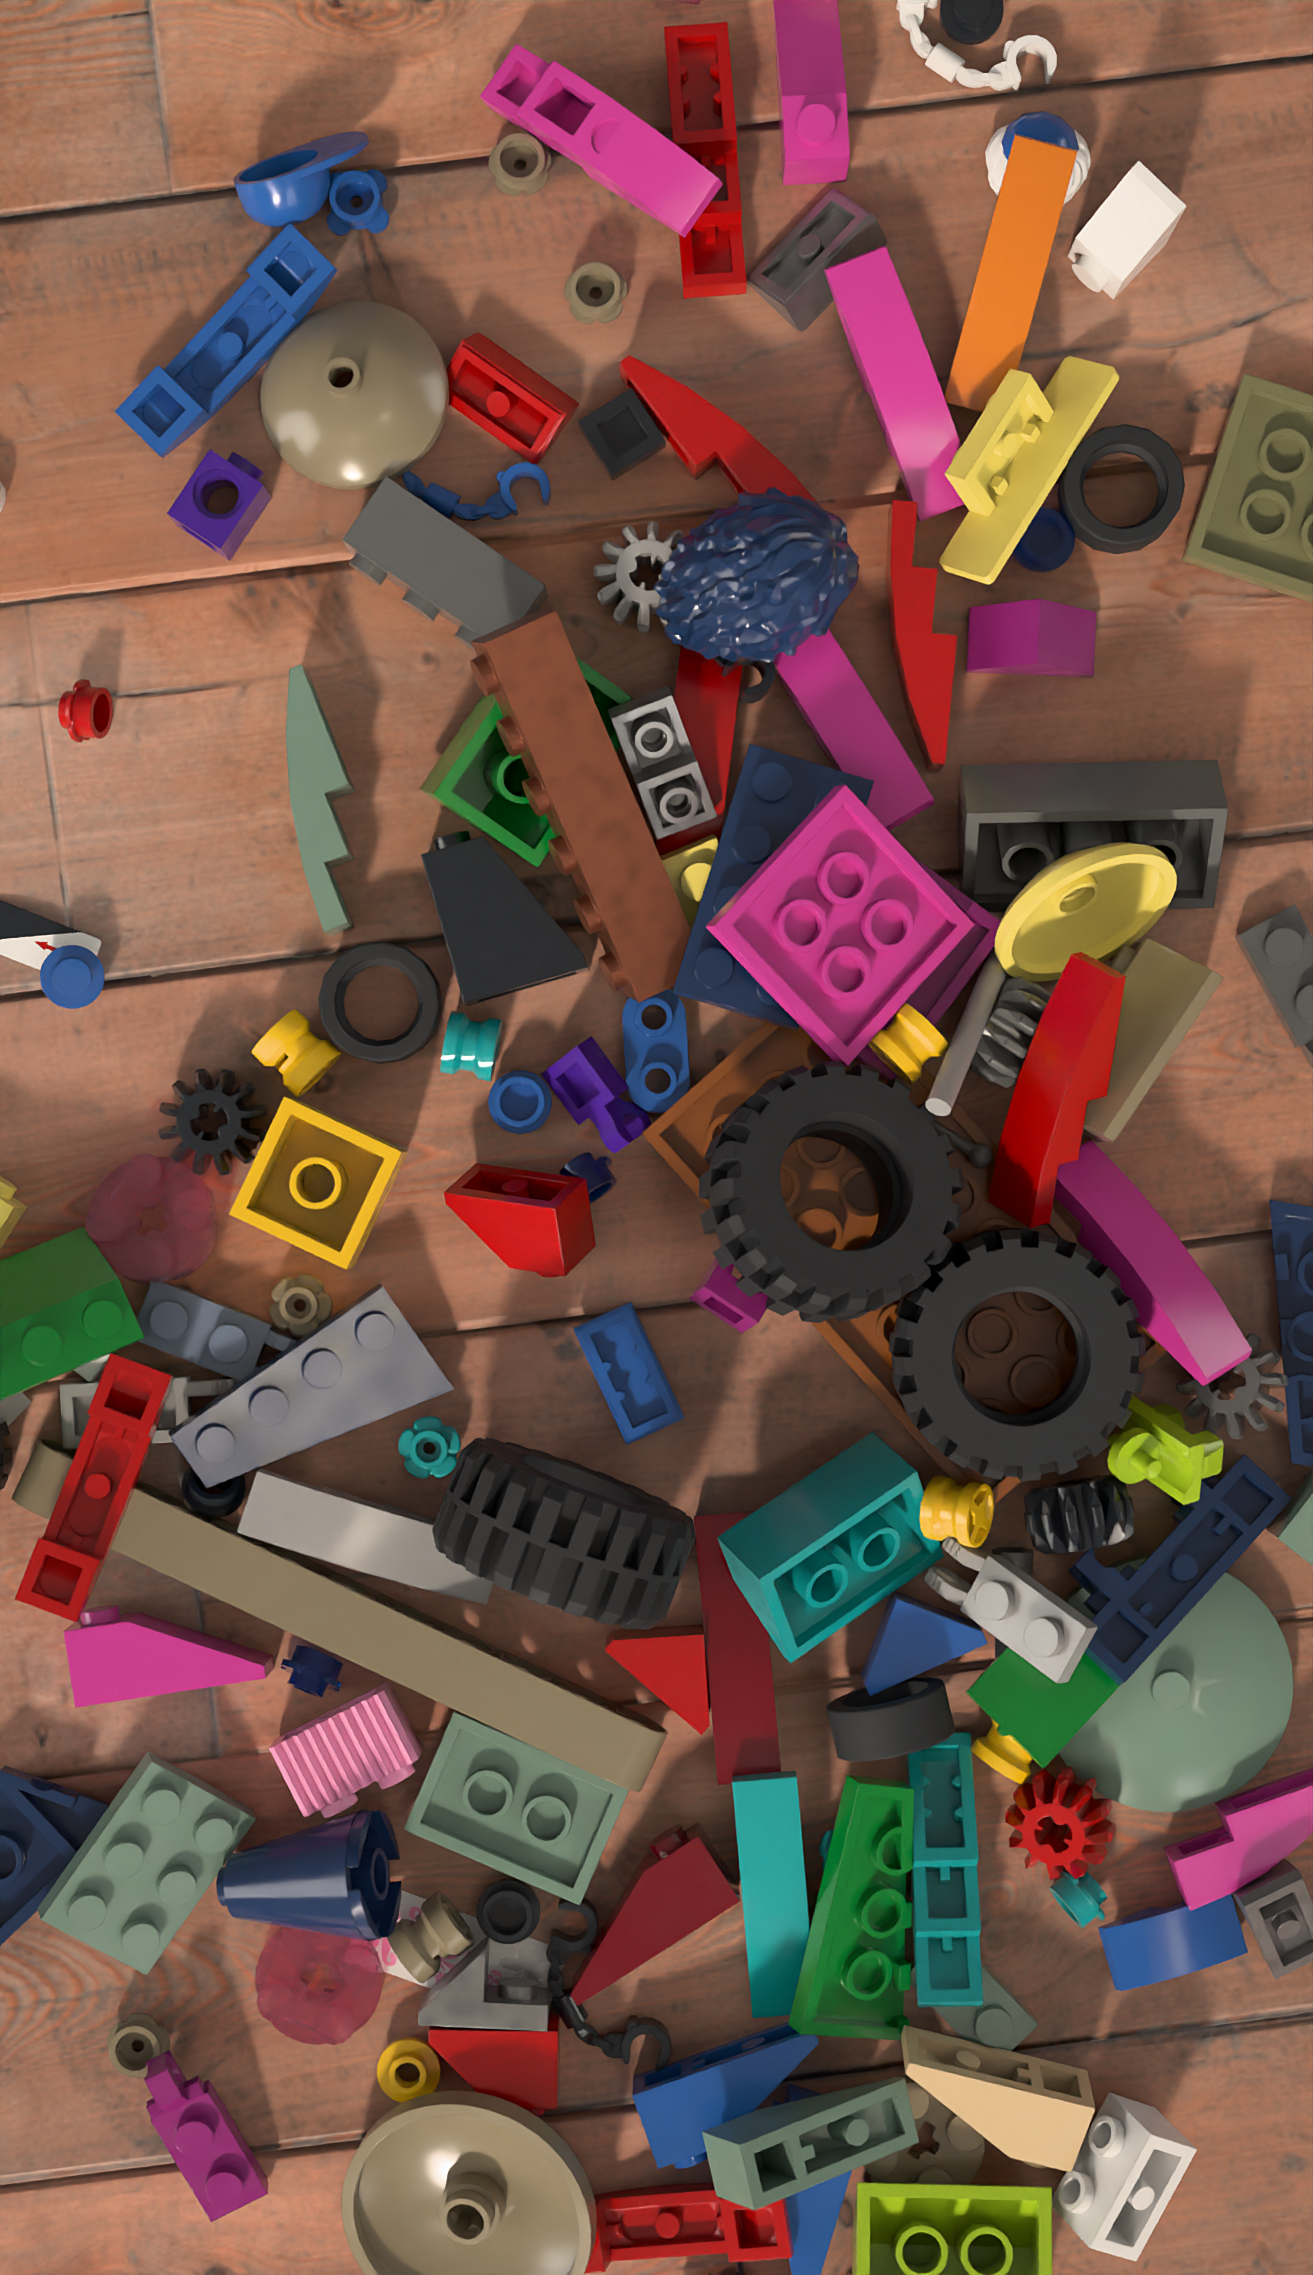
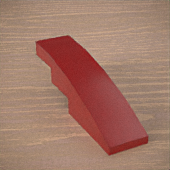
(706, 130)
(706, 435)
(922, 658)
(1061, 1072)

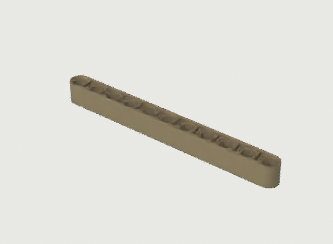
(367, 1628)

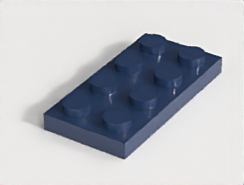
(767, 806)

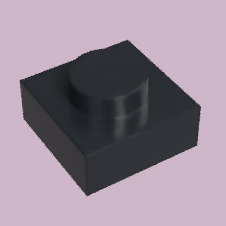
(622, 434)

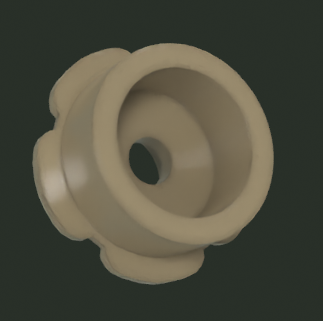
(515, 148)
(591, 276)
(312, 1292)
(120, 2043)

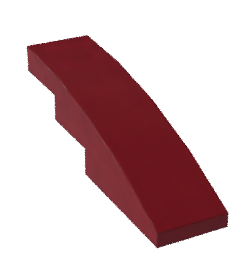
(736, 1662)

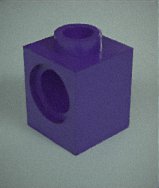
(221, 531)

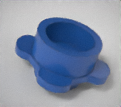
(364, 185)

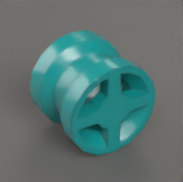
(471, 1046)

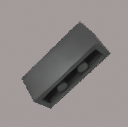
(439, 565)

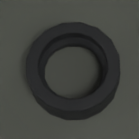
(1150, 449)
(334, 989)
(891, 1721)

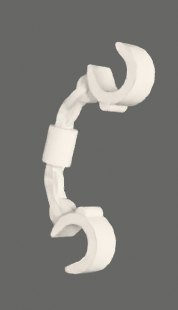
(950, 65)

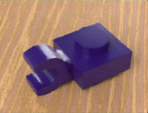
(591, 1089)

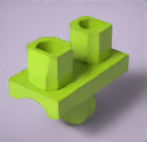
(1163, 1452)

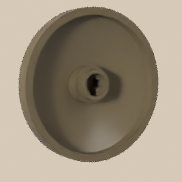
(467, 2192)

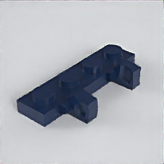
(1145, 1604)

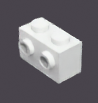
(1123, 2177)

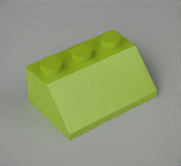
(951, 2229)

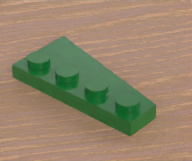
(856, 1942)

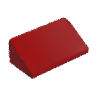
(507, 397)

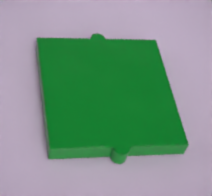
(1036, 1709)

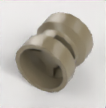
(436, 1933)

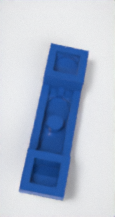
(230, 345)

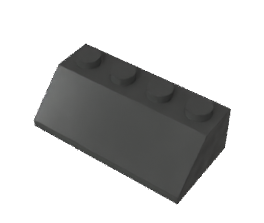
(1034, 813)

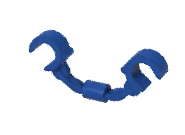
(496, 507)

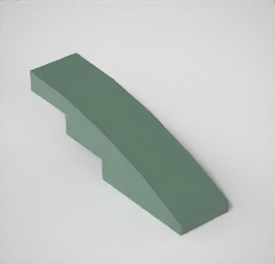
(315, 780)

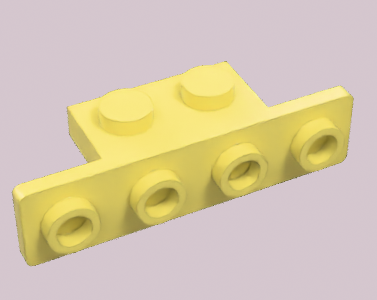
(1017, 458)

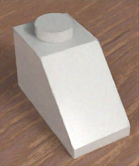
(1125, 232)

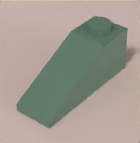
(808, 2141)

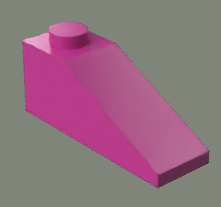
(811, 92)
(145, 1656)

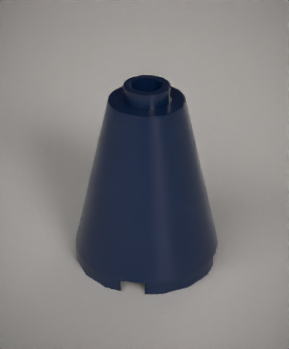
(319, 1879)

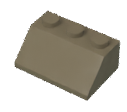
(1157, 1010)

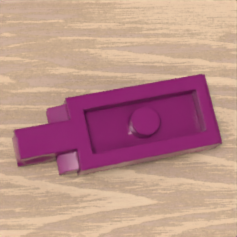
(202, 2139)

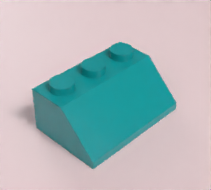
(831, 1545)

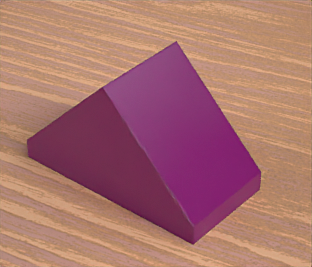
(1031, 639)

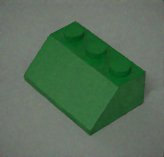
(484, 781)
(59, 1312)

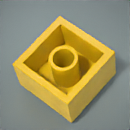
(318, 1183)

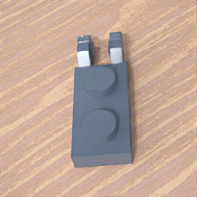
(206, 1330)

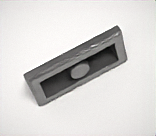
(794, 273)

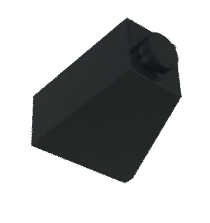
(493, 923)

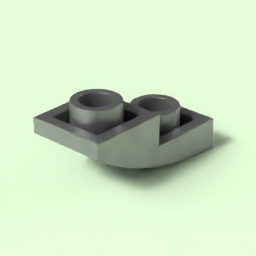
(662, 762)

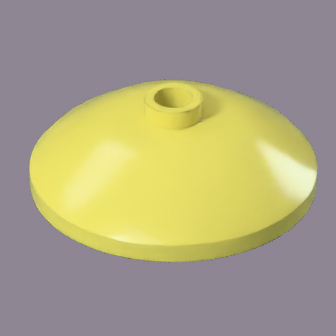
(1084, 905)

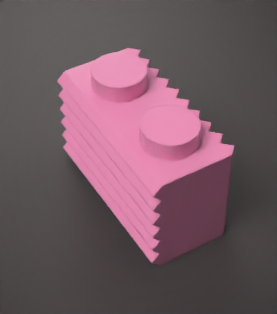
(348, 1751)

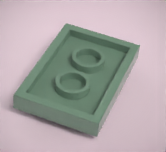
(515, 1808)
(146, 1863)

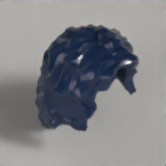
(757, 578)

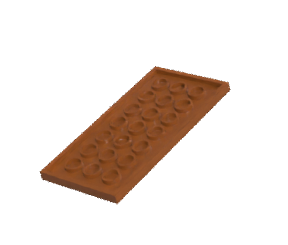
(1010, 1348)

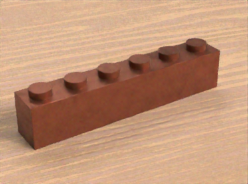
(586, 801)

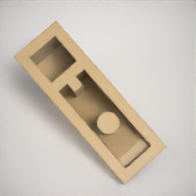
(1012, 2099)

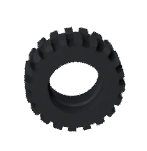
(893, 1144)
(1086, 1408)
(563, 1534)

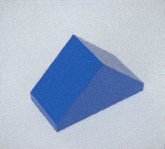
(914, 1640)

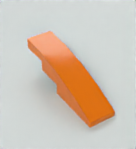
(1010, 270)

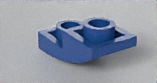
(1171, 1942)

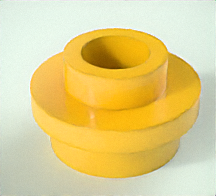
(408, 2051)

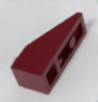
(666, 1900)

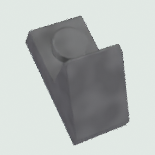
(1279, 1917)
(468, 2001)

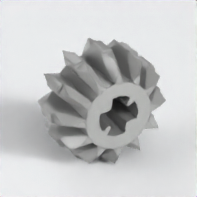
(625, 573)

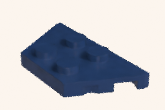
(38, 1838)

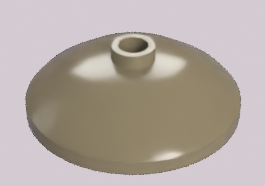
(377, 421)

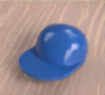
(294, 182)

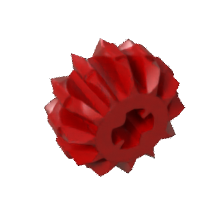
(1053, 1841)

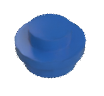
(72, 976)
(520, 1102)

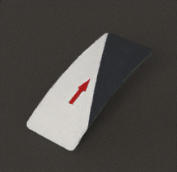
(33, 937)

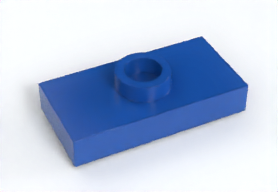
(628, 1373)

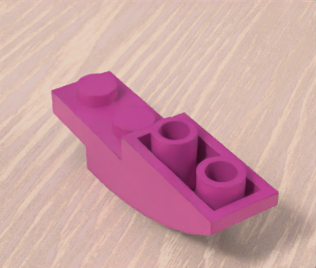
(601, 138)

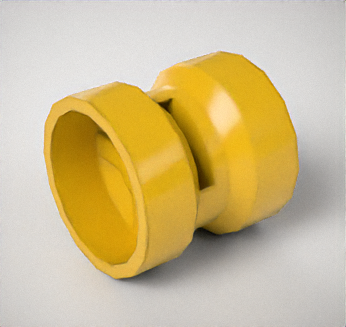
(296, 1052)

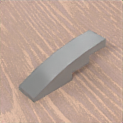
(355, 1535)

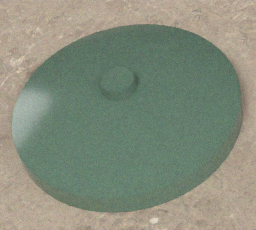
(1195, 1711)

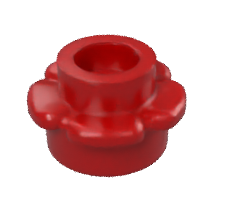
(86, 711)

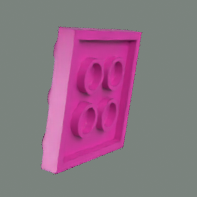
(840, 925)

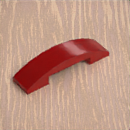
(708, 714)
(96, 1488)
(685, 2222)

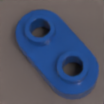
(656, 1049)

